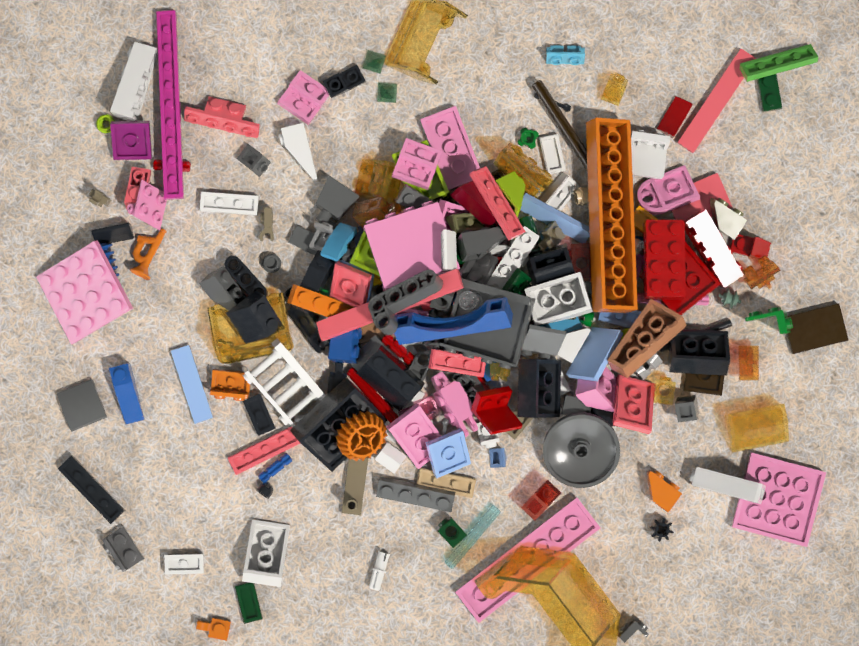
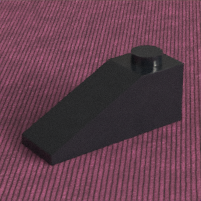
(317, 275)

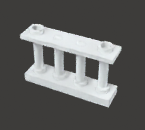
(291, 366)

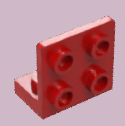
(493, 410)

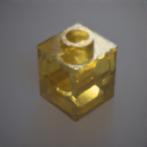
(668, 399)

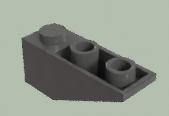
(478, 243)
(222, 288)

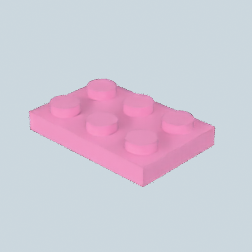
(412, 433)

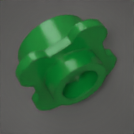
(528, 133)

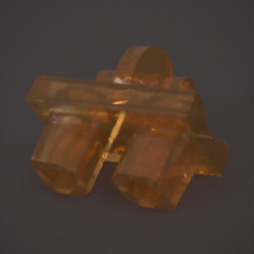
(762, 276)
(748, 363)

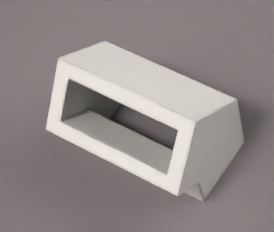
(390, 457)

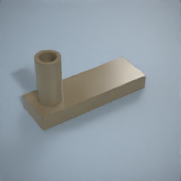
(355, 486)

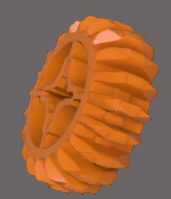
(363, 424)

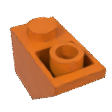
(661, 492)

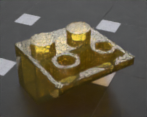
(376, 180)

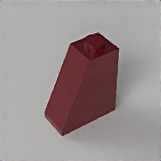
(472, 201)

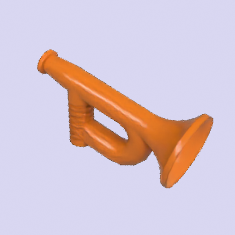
(142, 269)

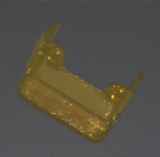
(417, 35)

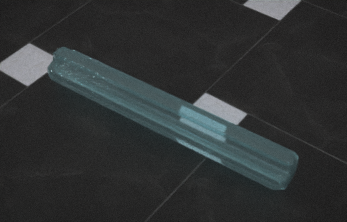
(472, 537)

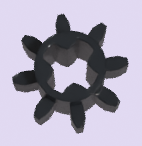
(667, 530)

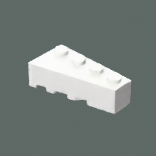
(134, 82)

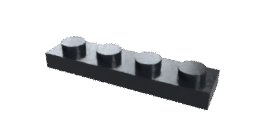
(91, 489)

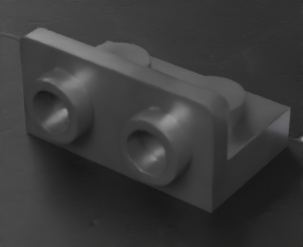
(480, 269)
(122, 549)

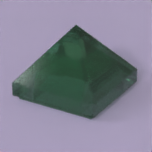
(374, 62)
(387, 92)

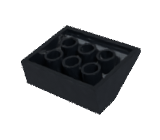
(319, 427)

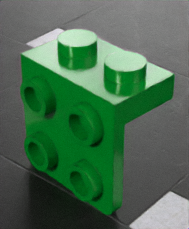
(784, 322)

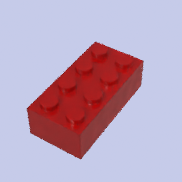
(664, 259)

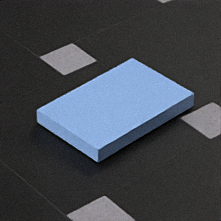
(594, 354)

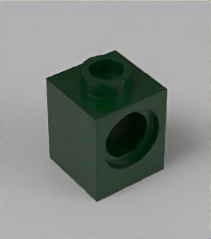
(460, 535)

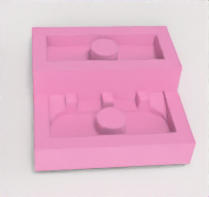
(304, 97)
(417, 164)

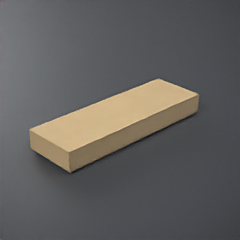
(461, 485)

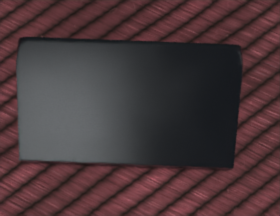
(113, 233)

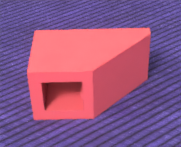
(136, 175)

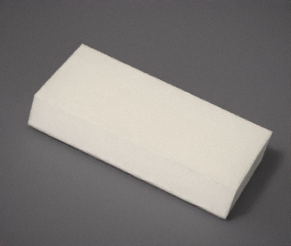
(552, 154)

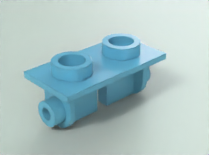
(556, 55)

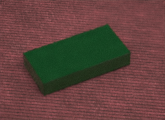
(248, 602)

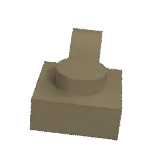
(98, 198)
(267, 219)
(552, 236)

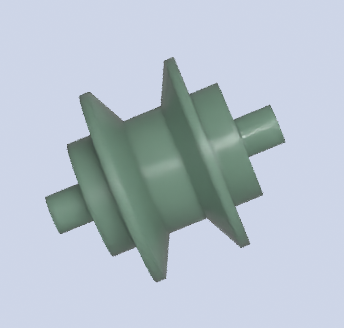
(729, 298)

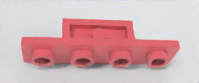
(223, 116)

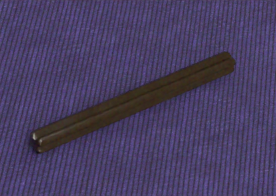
(561, 121)

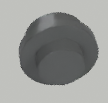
(271, 263)

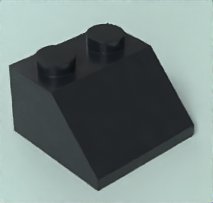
(254, 318)

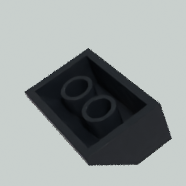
(699, 352)
(390, 378)
(539, 388)

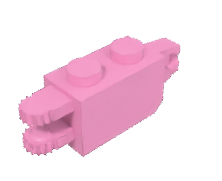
(454, 402)

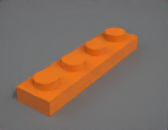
(316, 302)

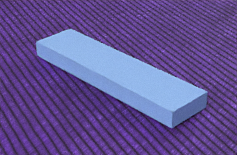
(547, 214)
(192, 384)

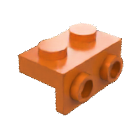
(229, 384)

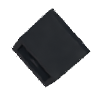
(551, 263)

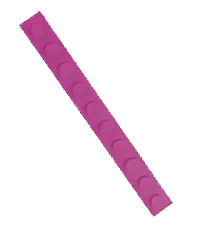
(170, 105)

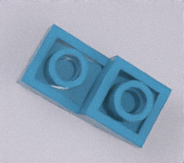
(337, 242)

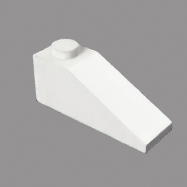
(297, 144)

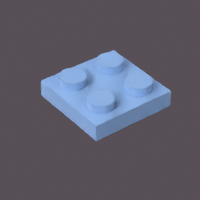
(448, 453)

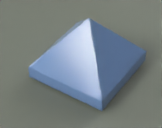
(497, 457)

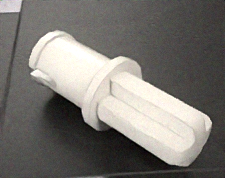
(378, 571)

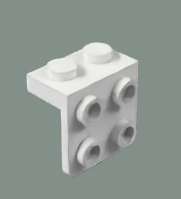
(649, 154)

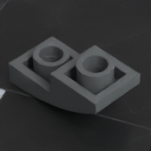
(470, 383)

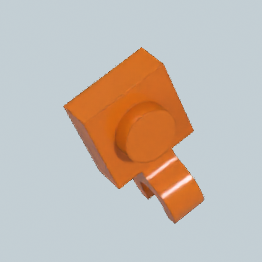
(217, 628)

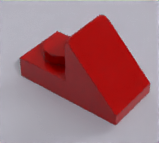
(750, 246)

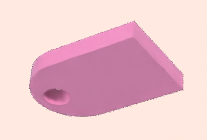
(669, 192)

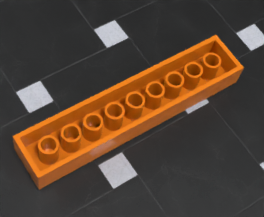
(611, 215)

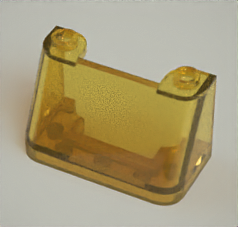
(230, 346)

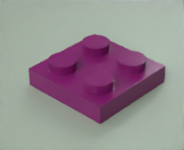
(131, 140)

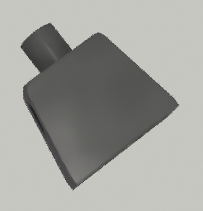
(335, 200)

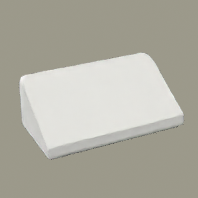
(560, 192)
(448, 250)

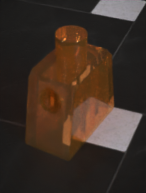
(372, 209)

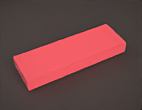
(456, 363)

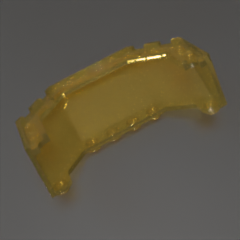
(561, 588)

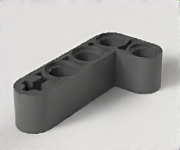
(427, 284)

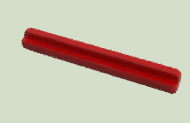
(373, 396)

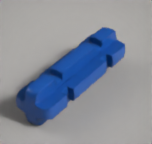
(274, 468)

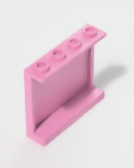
(407, 243)

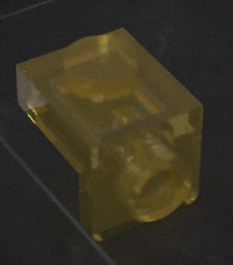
(614, 89)

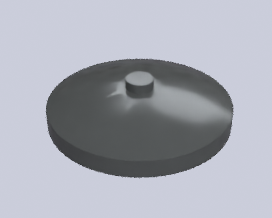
(581, 450)

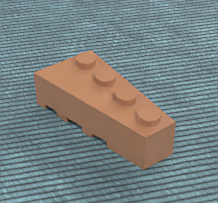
(645, 337)

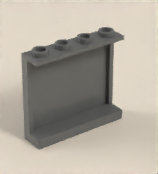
(495, 345)

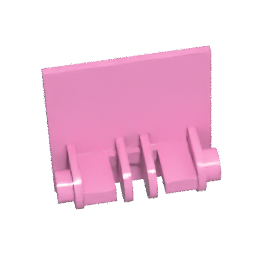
(149, 205)

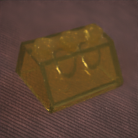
(535, 179)
(757, 427)

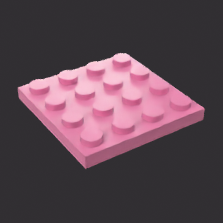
(84, 292)
(787, 503)

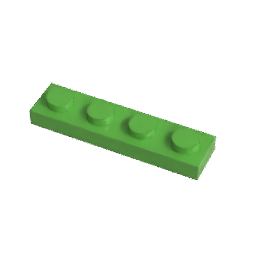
(778, 62)

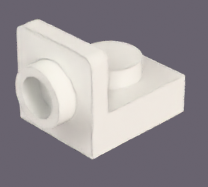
(486, 438)

